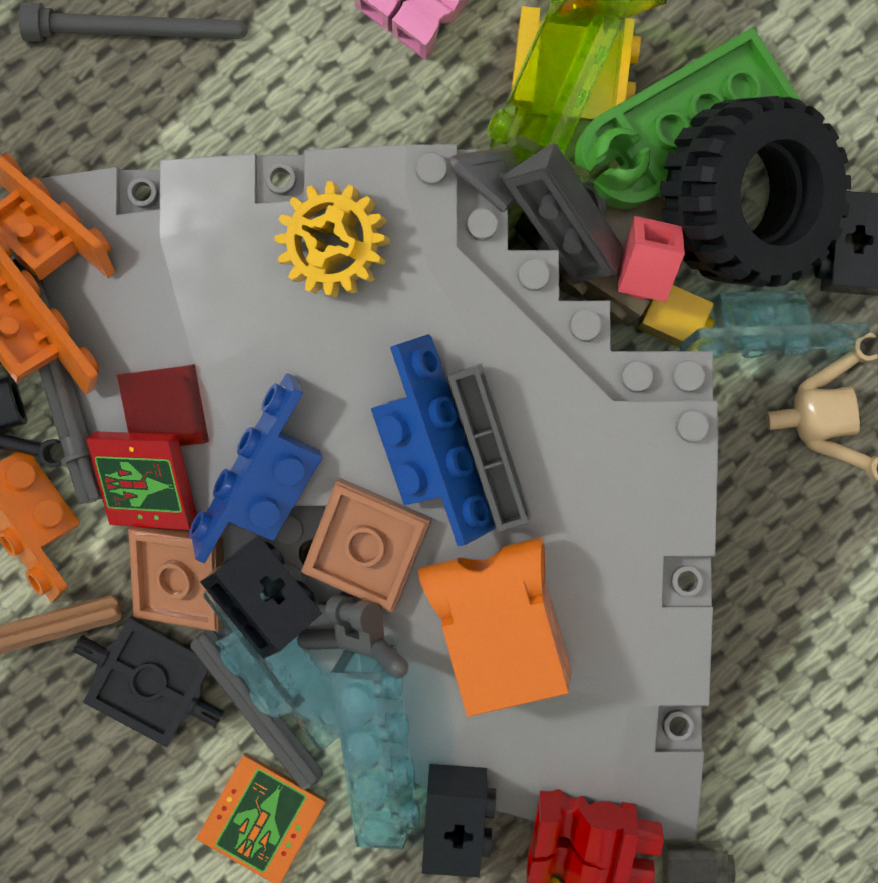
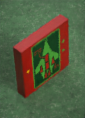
(142, 479)

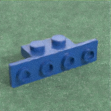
(429, 444)
(264, 478)

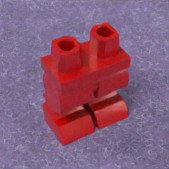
(591, 841)

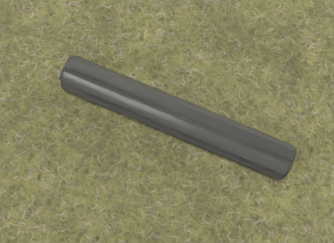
(273, 732)

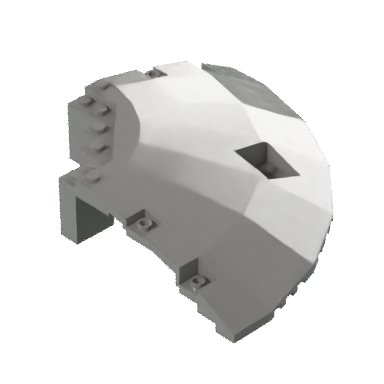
(602, 440)

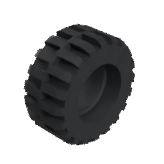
(804, 195)

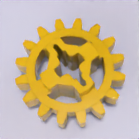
(338, 221)

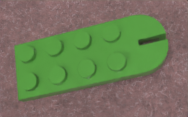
(646, 125)

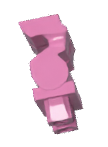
(415, 21)

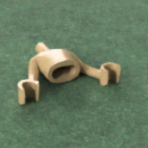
(828, 412)

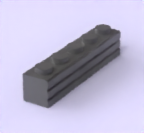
(489, 447)

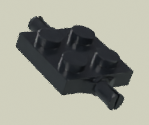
(147, 681)

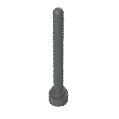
(41, 22)

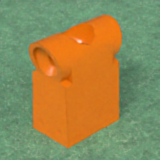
(500, 627)

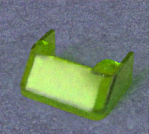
(560, 75)

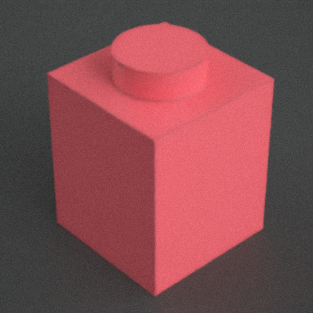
(650, 259)

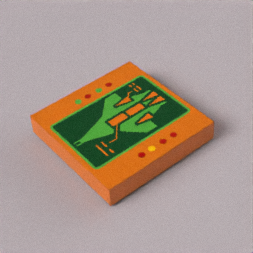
(261, 819)

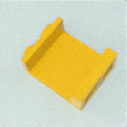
(612, 83)

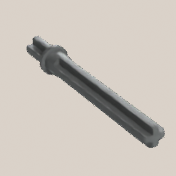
(68, 422)

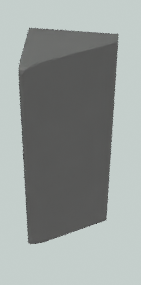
(565, 215)

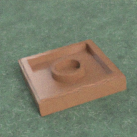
(366, 544)
(169, 578)

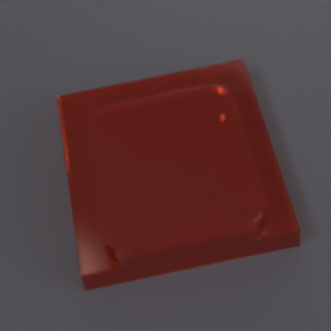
(164, 403)

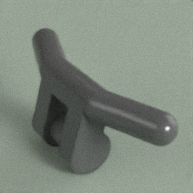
(356, 630)

